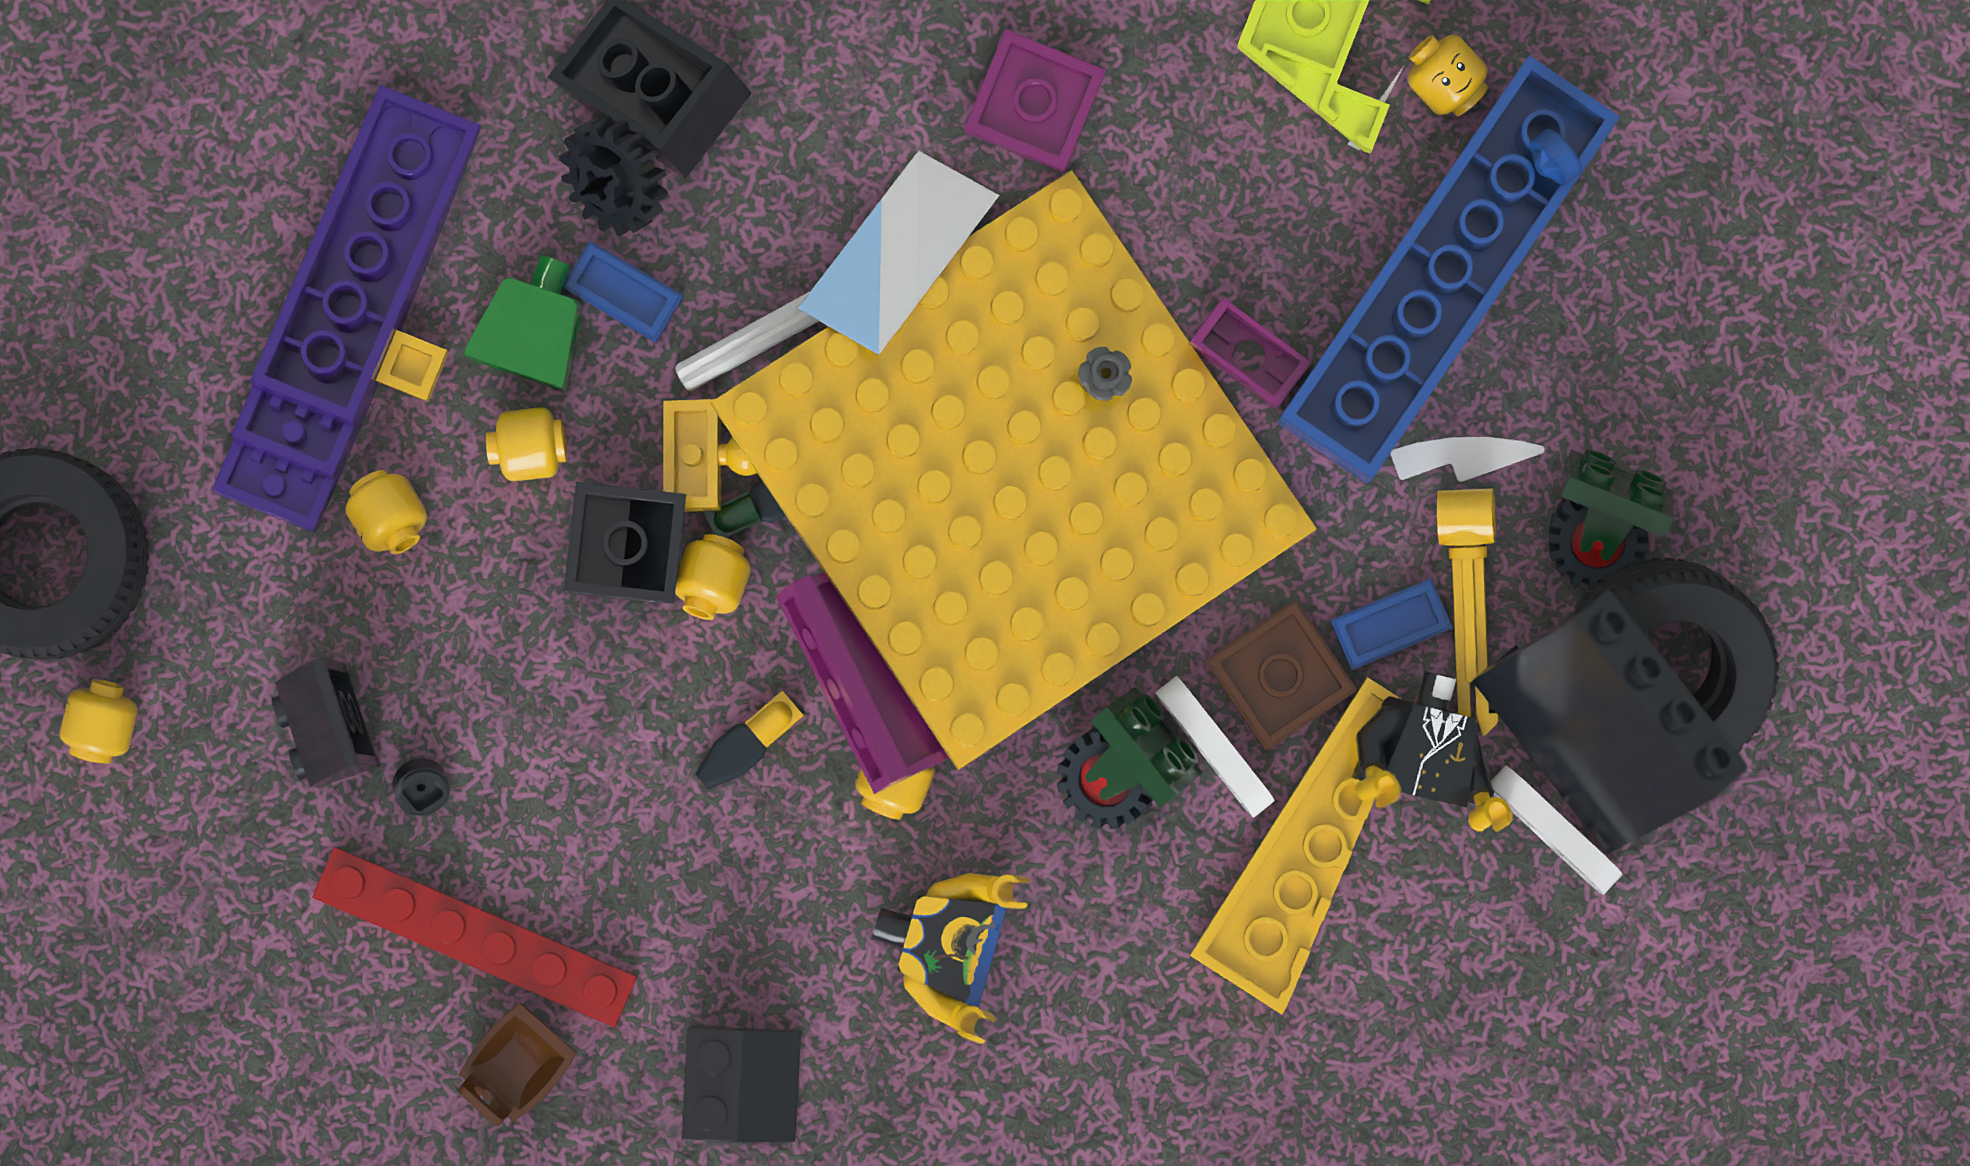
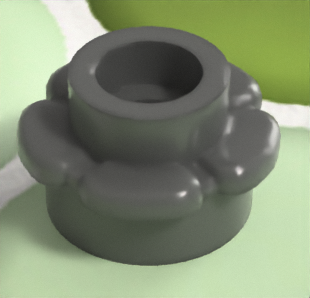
(1101, 387)

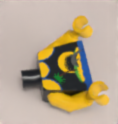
(951, 945)

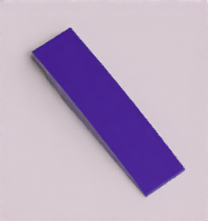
(345, 309)

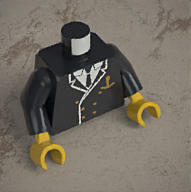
(1427, 754)

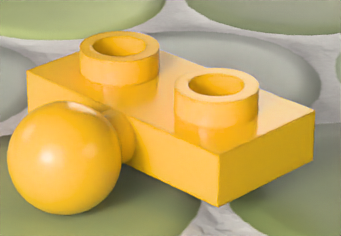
(696, 454)

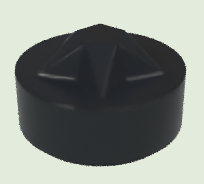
(421, 787)

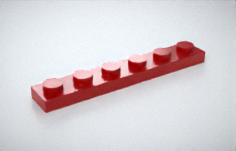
(475, 937)

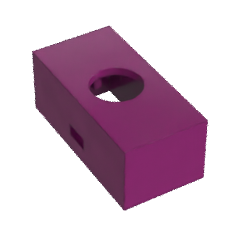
(1230, 326)

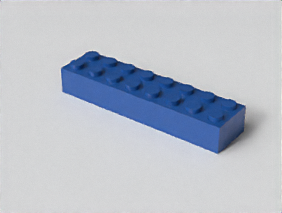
(1444, 274)

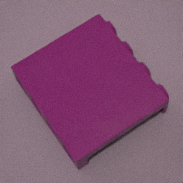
(862, 691)

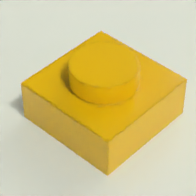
(412, 366)

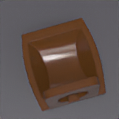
(514, 1066)

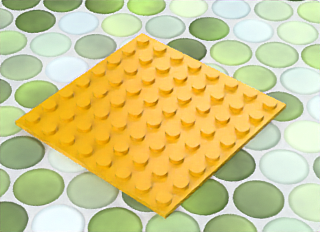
(990, 507)

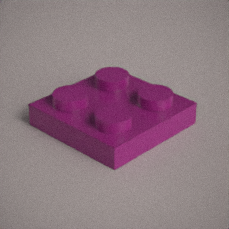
(1034, 101)

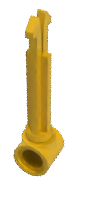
(1467, 521)

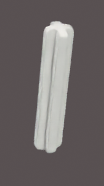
(744, 344)

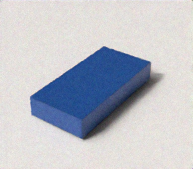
(623, 291)
(1391, 624)

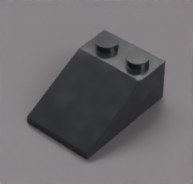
(654, 80)
(324, 723)

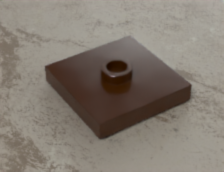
(1280, 675)

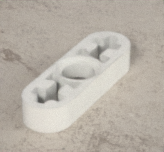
(1214, 746)
(1555, 830)

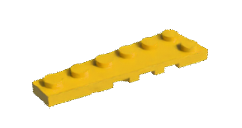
(1287, 886)

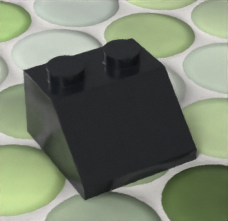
(624, 543)
(741, 1084)

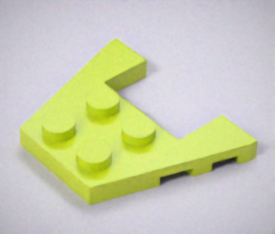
(1306, 50)

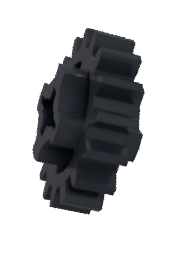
(613, 175)

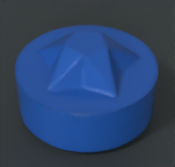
(1554, 157)

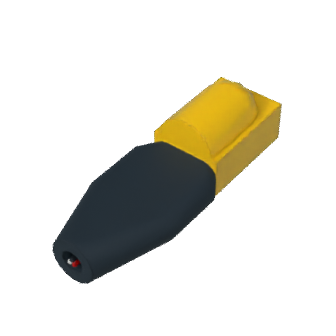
(747, 742)

